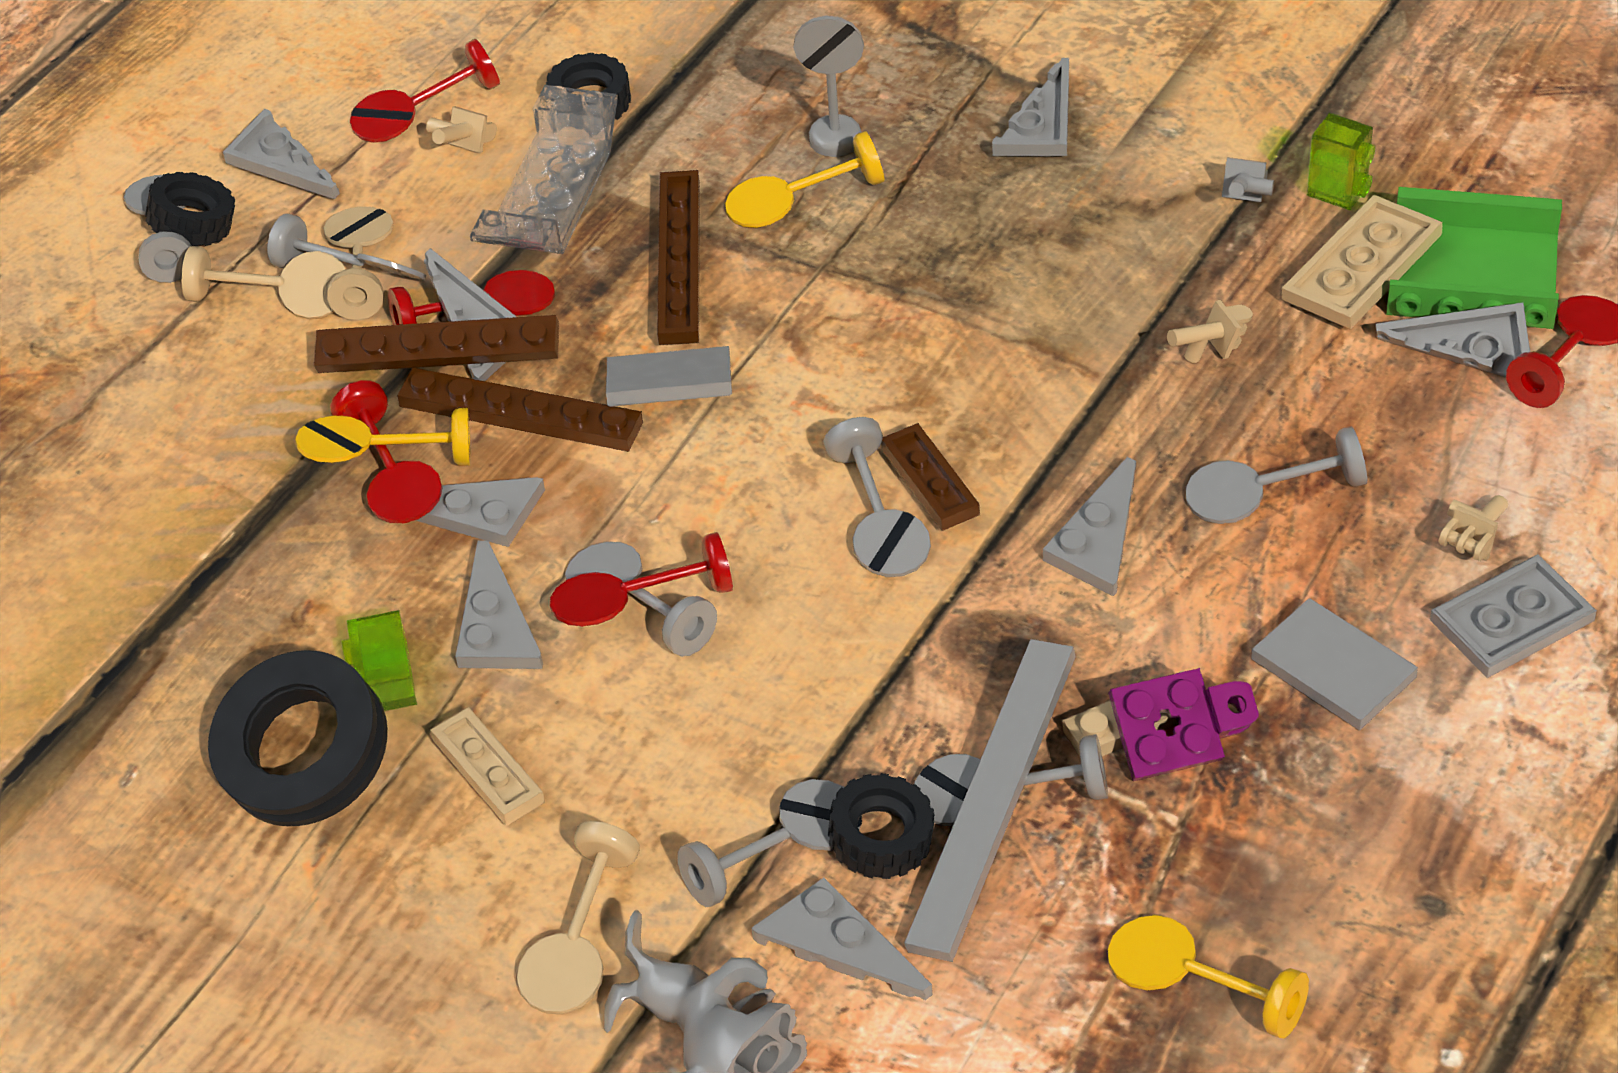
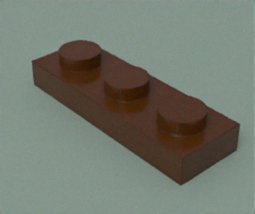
(930, 477)

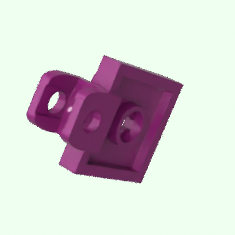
(1201, 719)

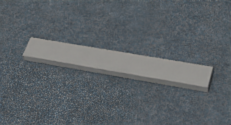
(990, 801)

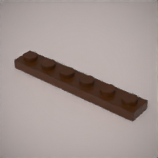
(679, 258)
(437, 344)
(522, 409)

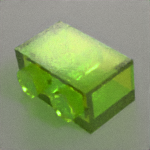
(1340, 161)
(381, 656)

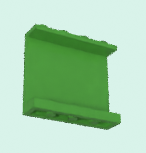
(1488, 256)

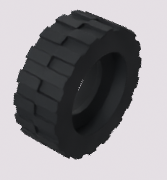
(594, 70)
(191, 191)
(874, 856)

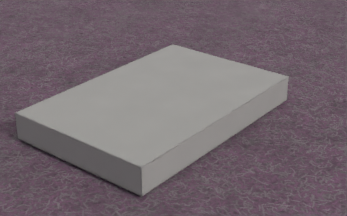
(668, 376)
(1512, 615)
(1334, 663)

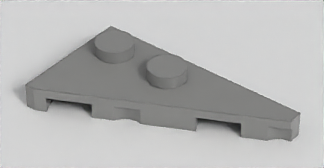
(1042, 121)
(274, 154)
(464, 301)
(1475, 338)
(486, 509)
(1095, 535)
(492, 622)
(831, 931)

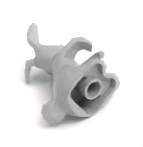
(715, 1032)

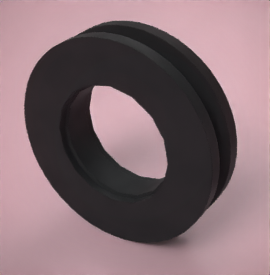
(329, 782)

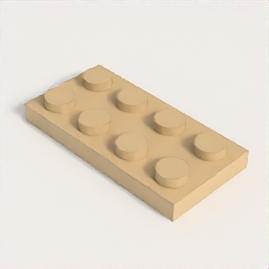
(1360, 261)

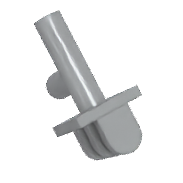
(1246, 180)

